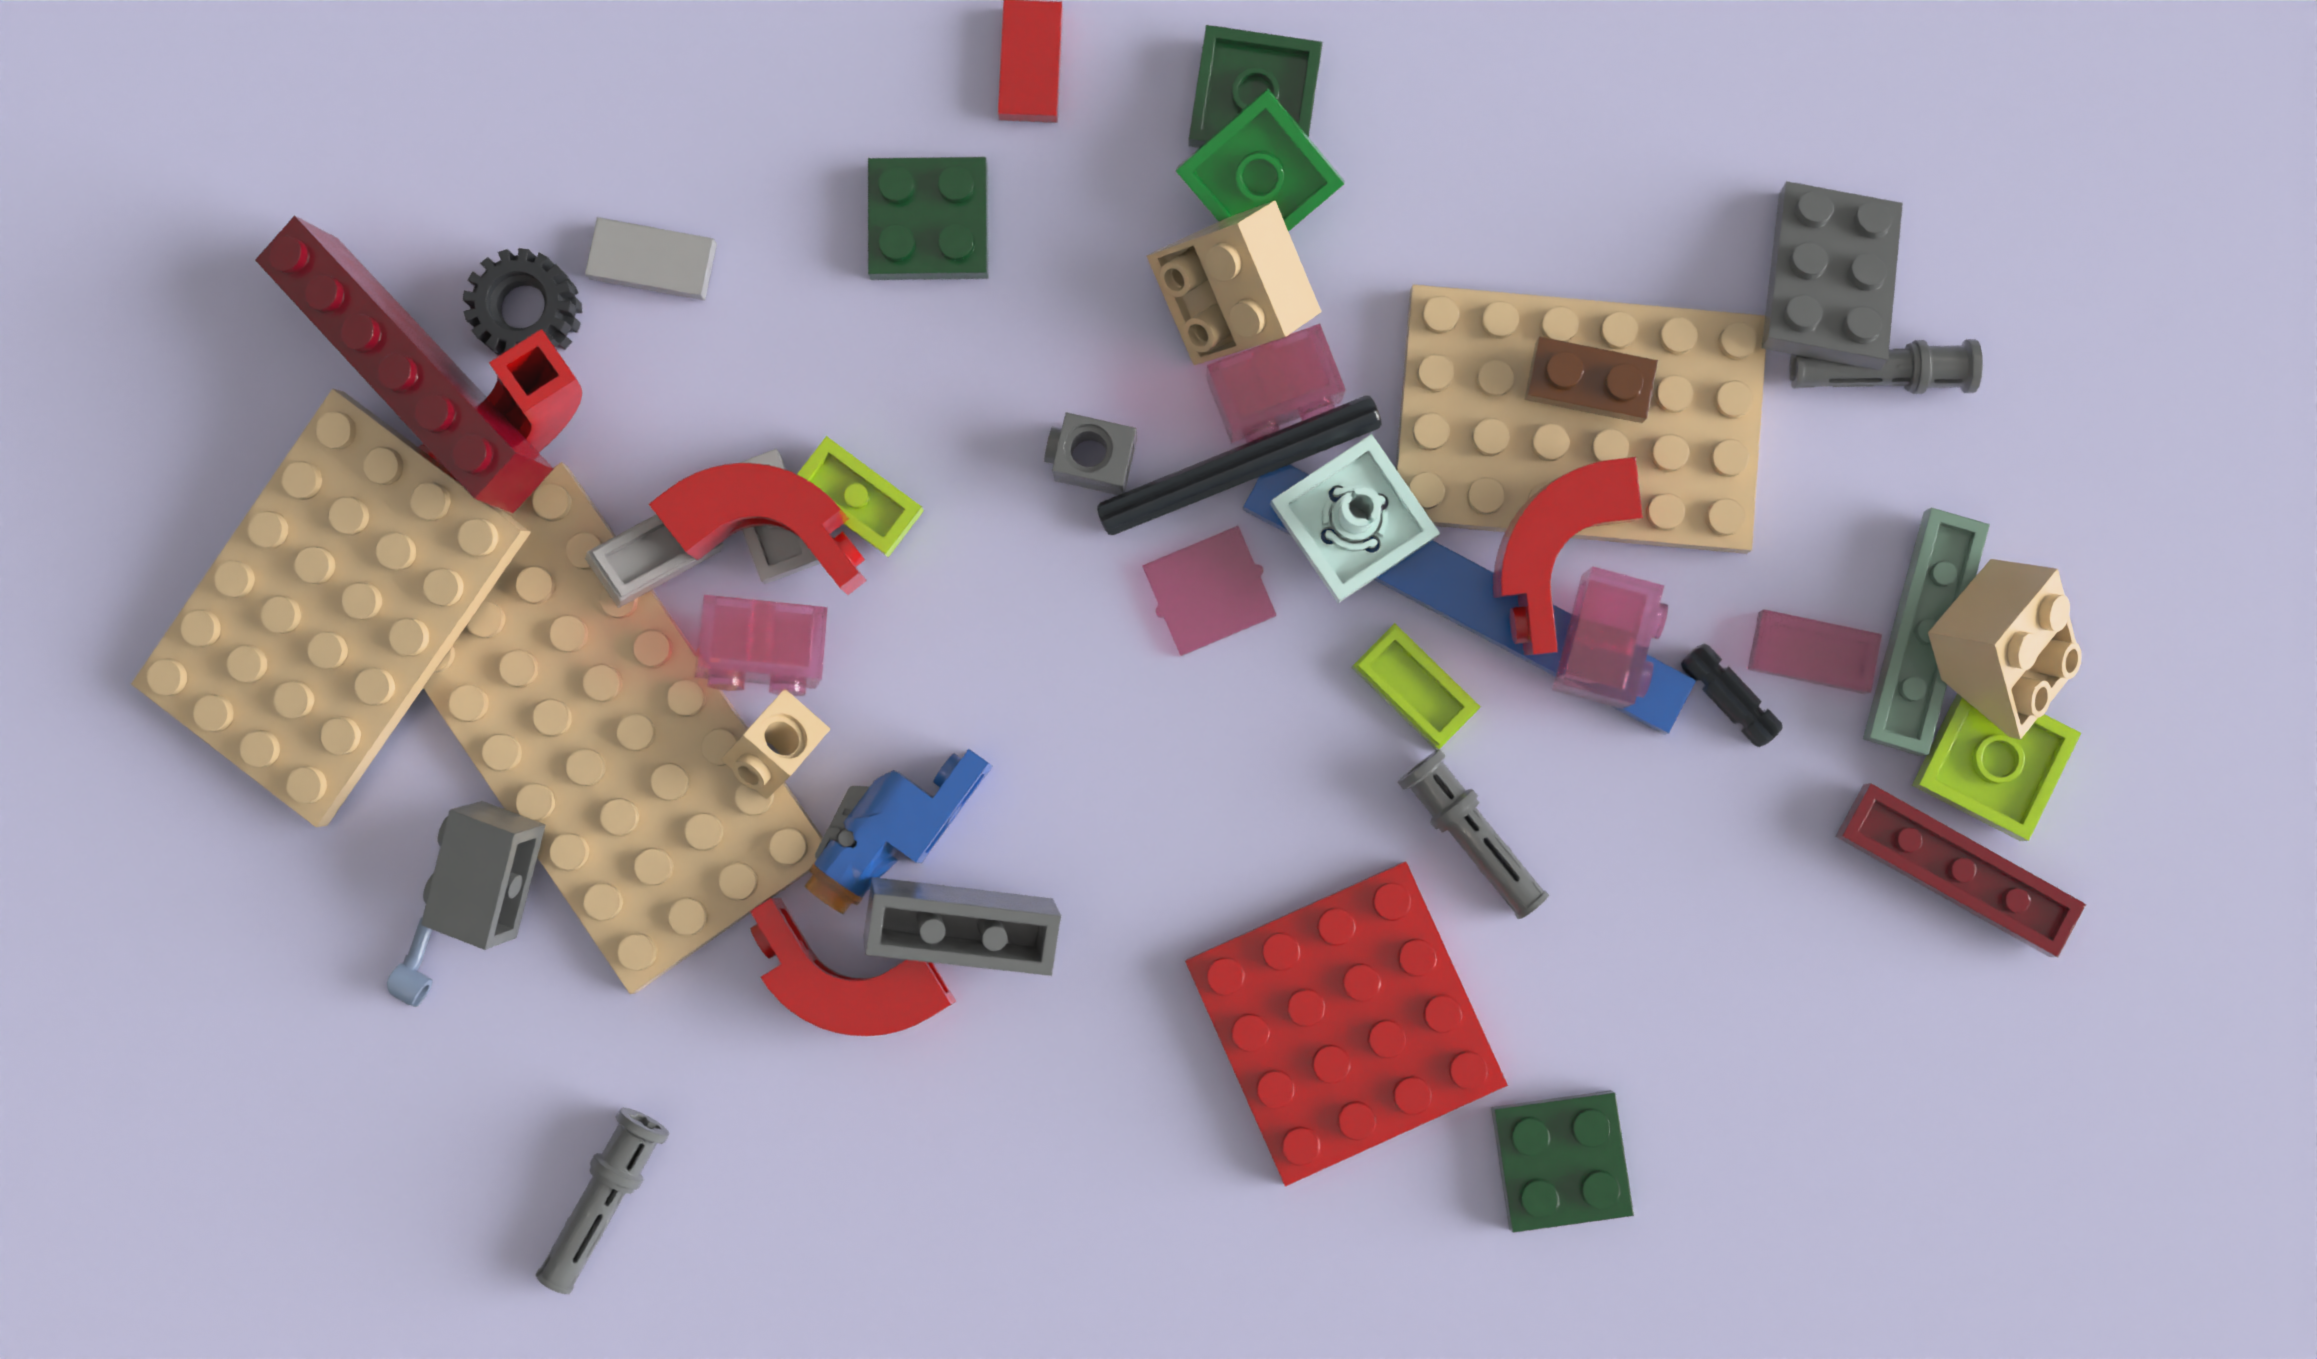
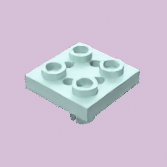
(1366, 480)

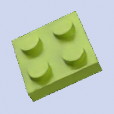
(1993, 774)

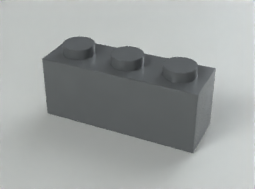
(961, 926)

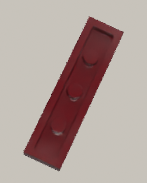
(1960, 870)

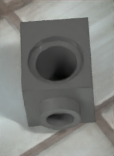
(1107, 476)

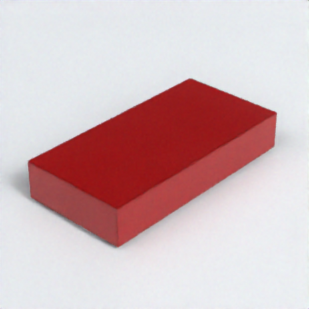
(1030, 61)

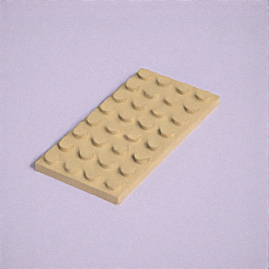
(615, 747)

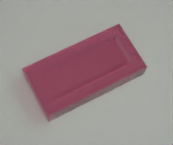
(1814, 651)

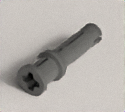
(1913, 367)
(1456, 811)
(613, 1176)

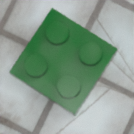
(1259, 161)

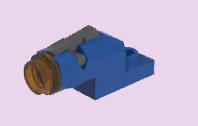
(885, 819)

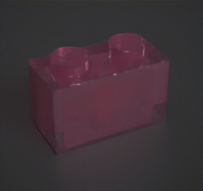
(1275, 384)
(1611, 638)
(760, 644)

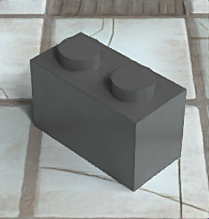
(482, 874)

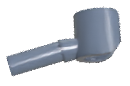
(405, 981)

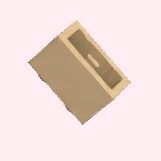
(1235, 284)
(2008, 643)

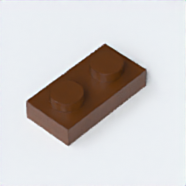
(1591, 380)

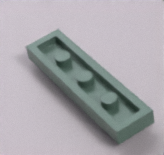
(1909, 683)

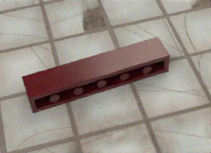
(404, 366)

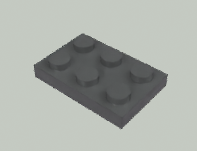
(1832, 276)

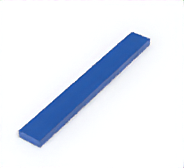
(1464, 595)

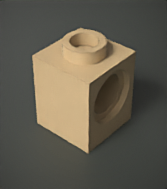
(790, 730)

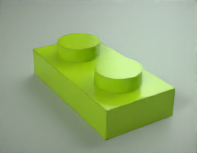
(872, 504)

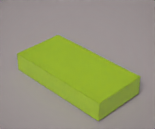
(1416, 687)

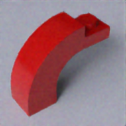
(534, 390)
(738, 496)
(1524, 563)
(840, 1002)

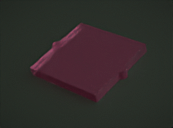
(1209, 591)

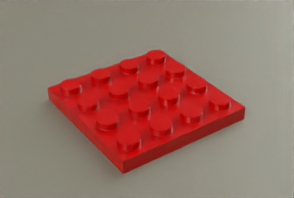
(1345, 1023)

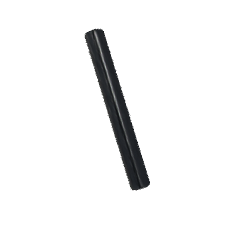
(1239, 465)

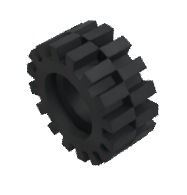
(508, 274)

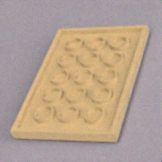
(1483, 450)
(329, 608)

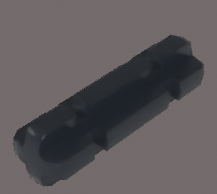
(1731, 695)

